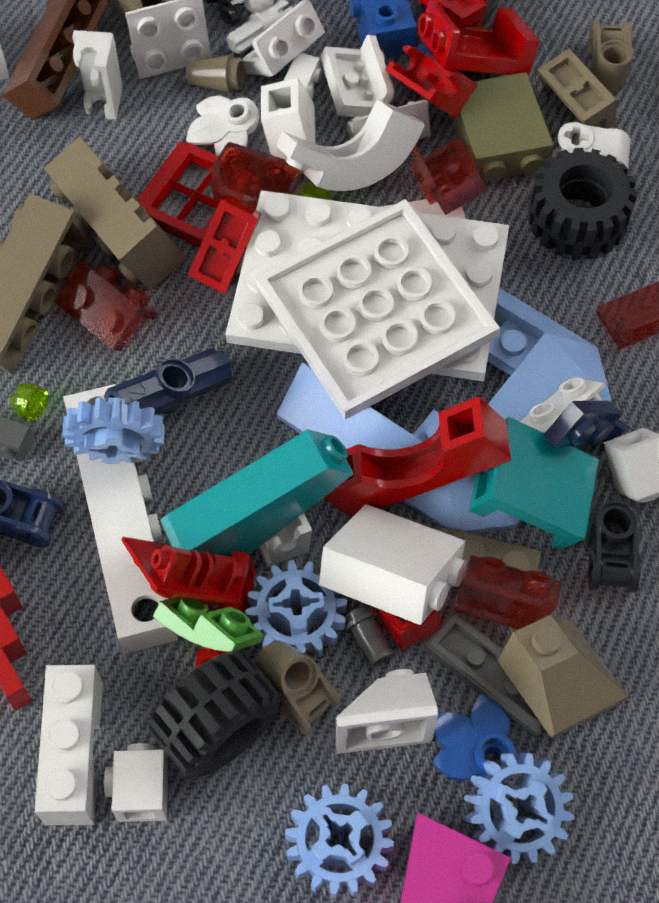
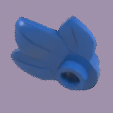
(470, 738)

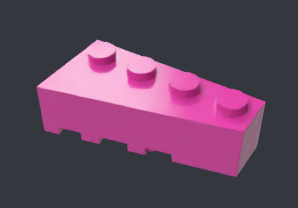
(450, 867)

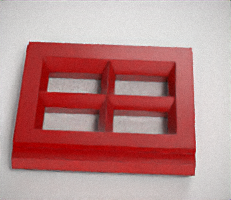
(182, 193)

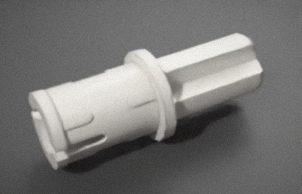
(242, 37)

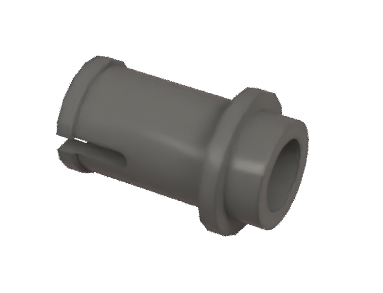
(369, 635)

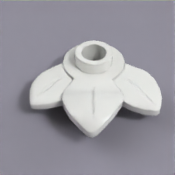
(219, 123)

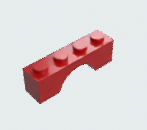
(466, 442)

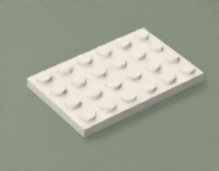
(297, 223)

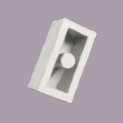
(307, 70)

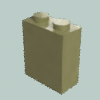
(504, 128)

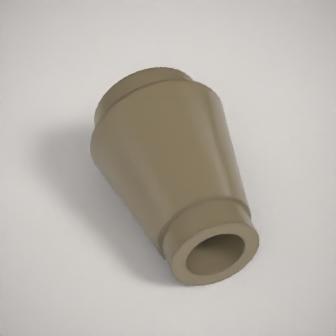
(217, 73)

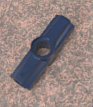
(175, 382)

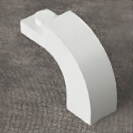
(363, 160)

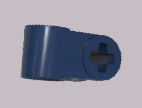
(28, 513)

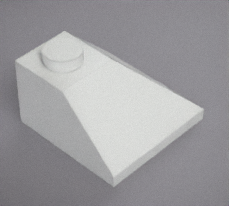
(389, 714)

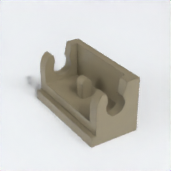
(579, 89)

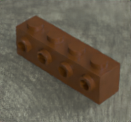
(48, 58)

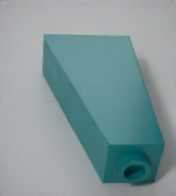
(261, 497)

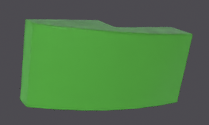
(218, 629)

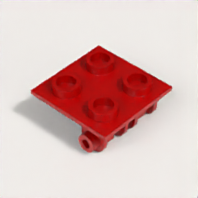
(185, 572)

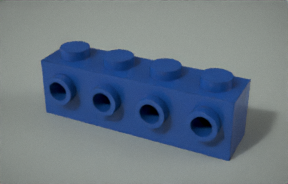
(387, 20)

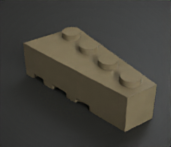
(114, 215)
(32, 265)

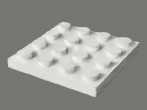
(376, 308)

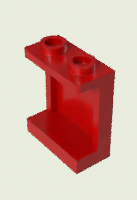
(504, 49)

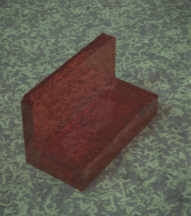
(632, 316)

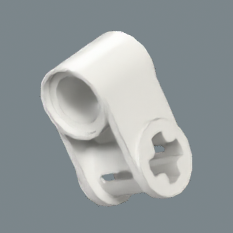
(589, 137)

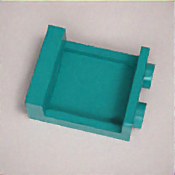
(540, 485)

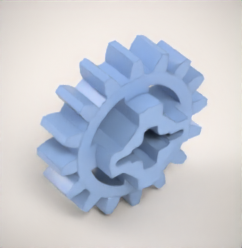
(113, 430)
(276, 612)
(531, 791)
(322, 855)

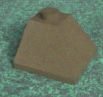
(559, 674)

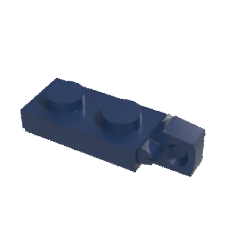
(586, 424)

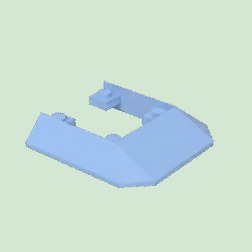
(529, 349)

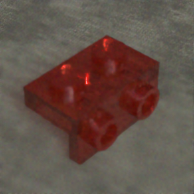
(247, 172)
(447, 176)
(104, 303)
(506, 593)

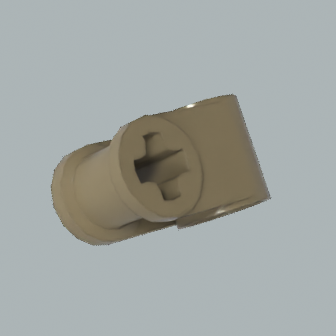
(611, 53)
(300, 683)

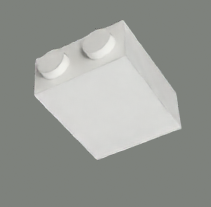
(393, 564)

